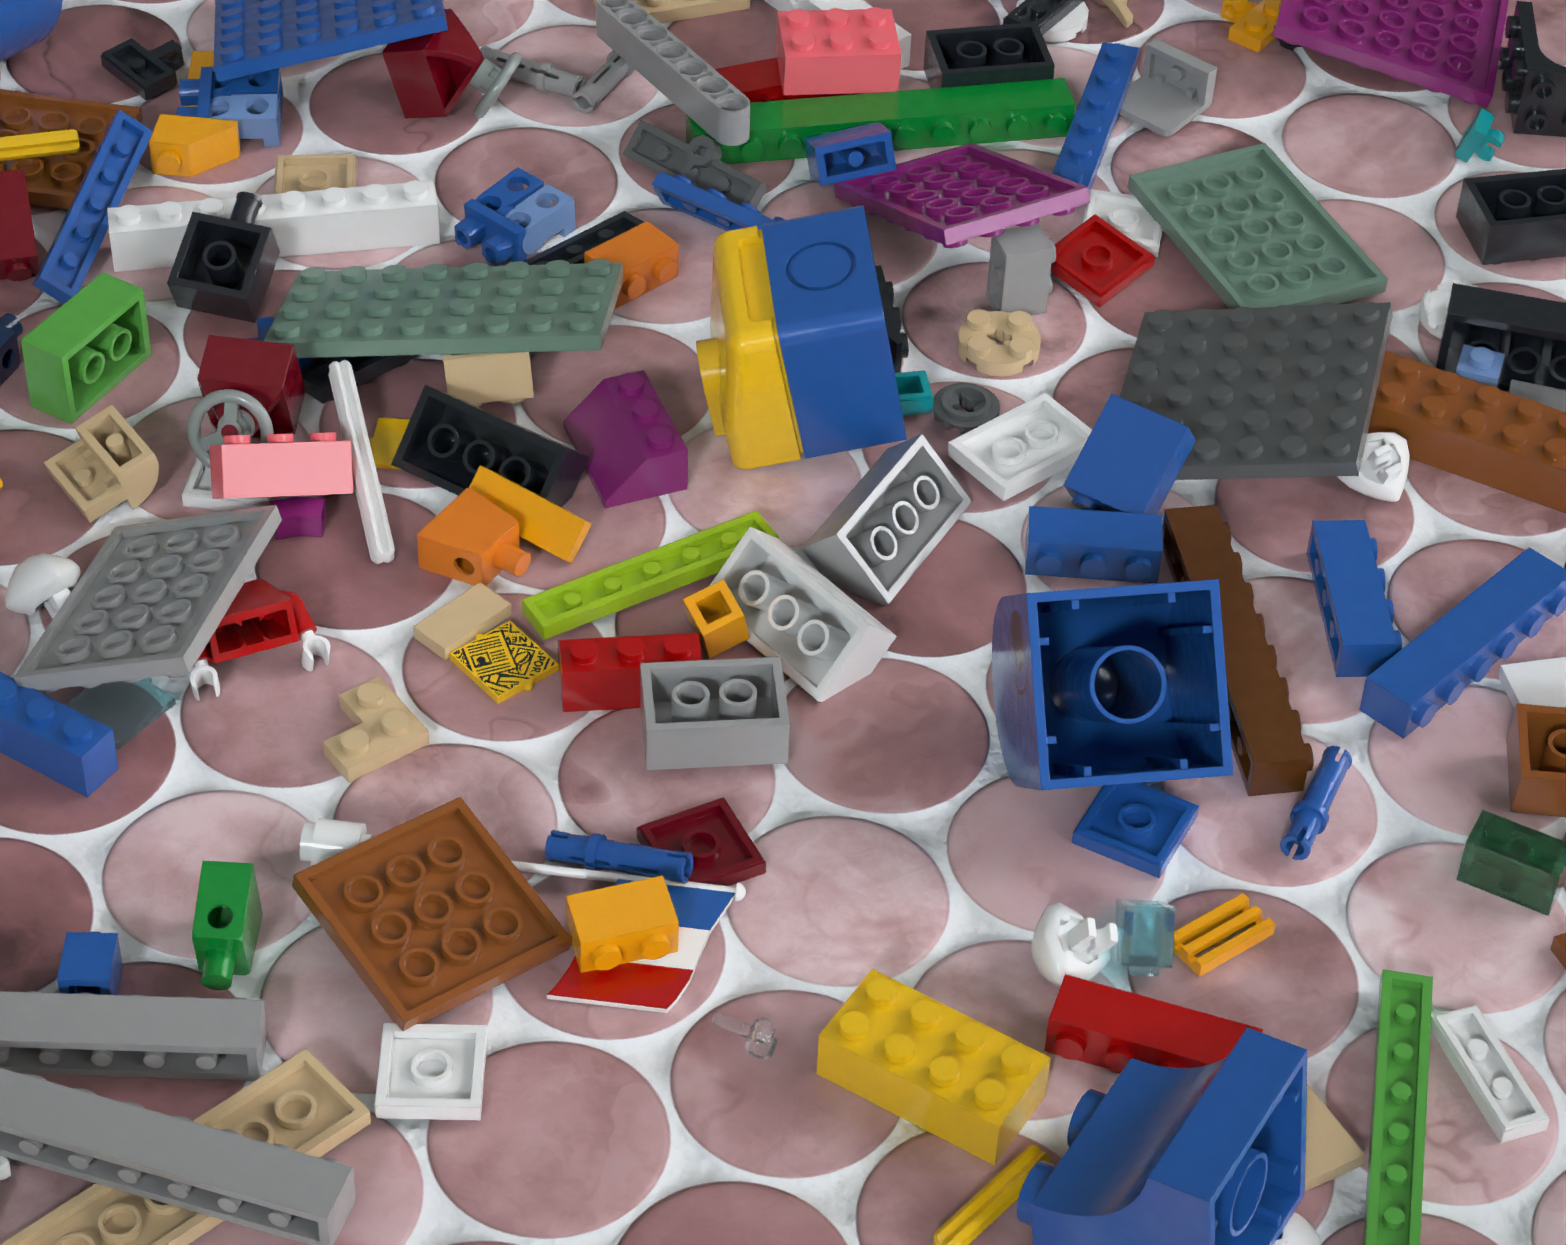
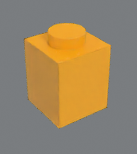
(716, 618)

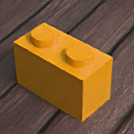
(622, 924)

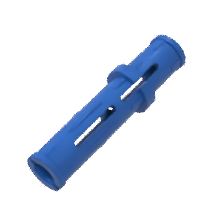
(1310, 814)
(600, 853)

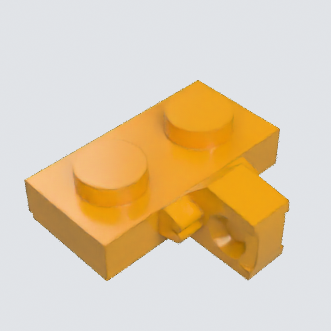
(1251, 21)

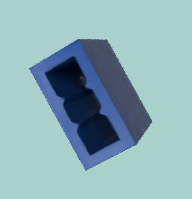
(1129, 460)

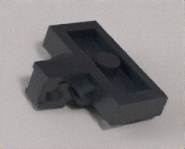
(142, 69)

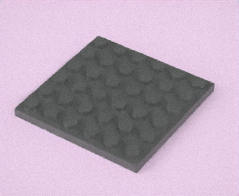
(1264, 385)

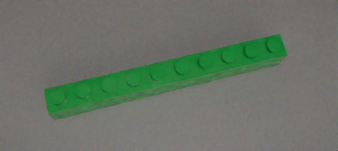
(913, 116)

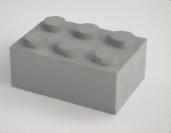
(714, 713)

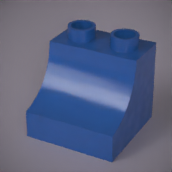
(1180, 1155)

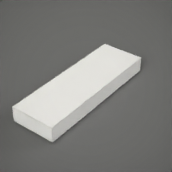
(1489, 1074)

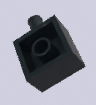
(225, 262)

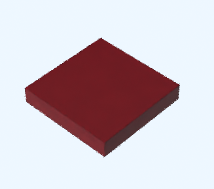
(714, 837)

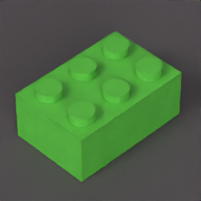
(86, 347)

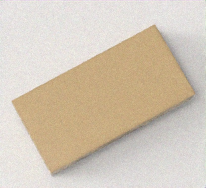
(461, 619)

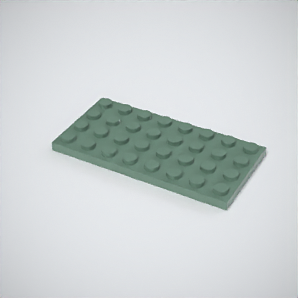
(449, 309)

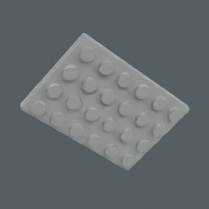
(149, 600)

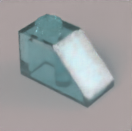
(1145, 935)

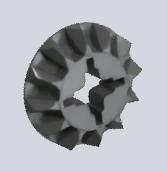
(972, 398)

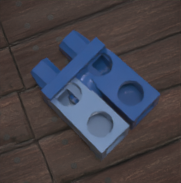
(250, 100)
(515, 220)

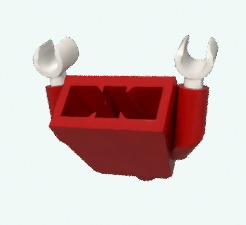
(255, 622)

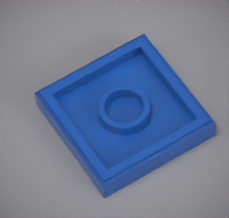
(1136, 826)

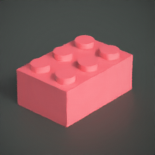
(837, 51)

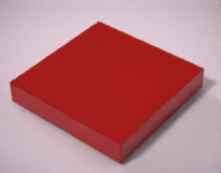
(1099, 260)

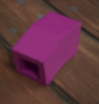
(300, 517)

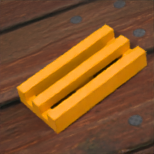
(1215, 929)

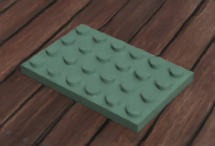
(1256, 231)

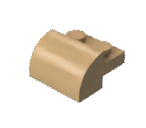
(105, 465)

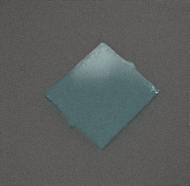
(124, 706)

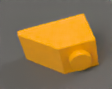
(192, 144)

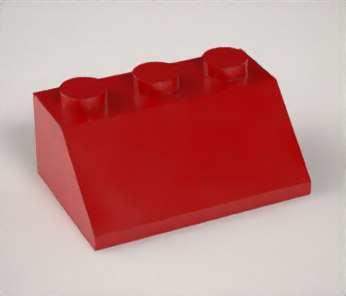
(607, 669)

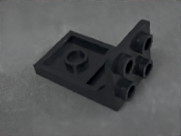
(1531, 79)

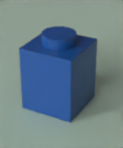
(90, 964)

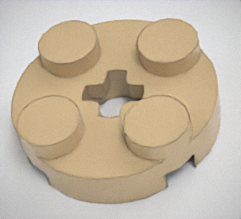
(984, 328)

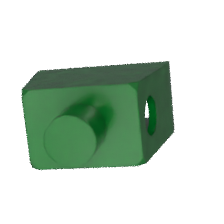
(226, 936)

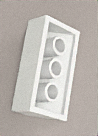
(802, 617)

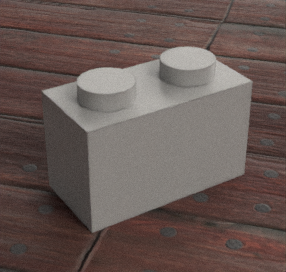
(1020, 270)

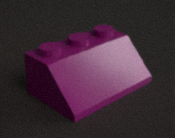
(628, 441)

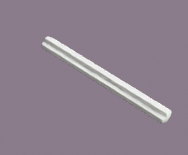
(363, 466)

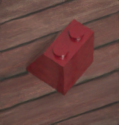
(17, 236)

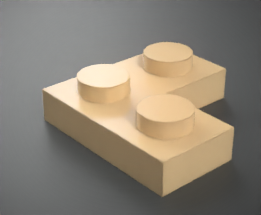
(381, 734)

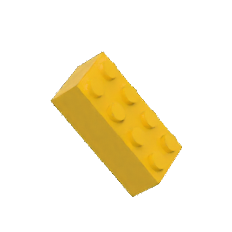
(933, 1066)

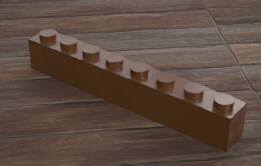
(1262, 724)

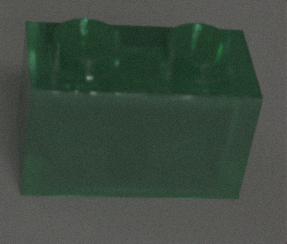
(1514, 862)

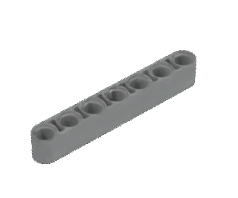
(675, 70)

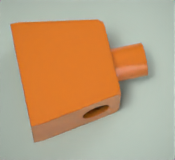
(472, 541)

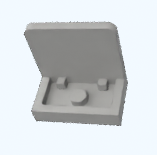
(1170, 91)

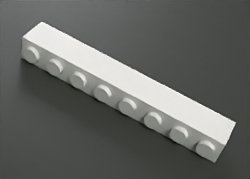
(301, 222)

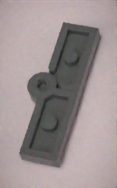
(696, 161)

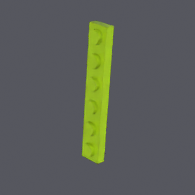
(638, 578)

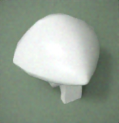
(1382, 467)
(41, 582)
(1070, 944)

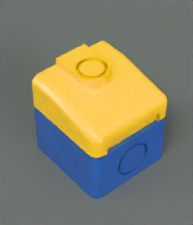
(798, 342)

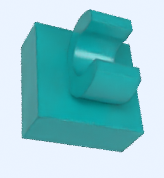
(1476, 137)

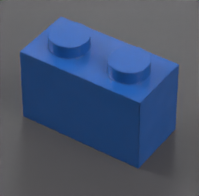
(850, 153)

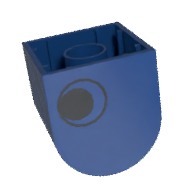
(1111, 685)

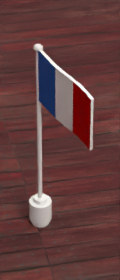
(632, 985)

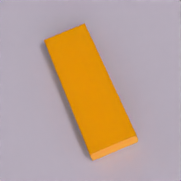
(538, 518)

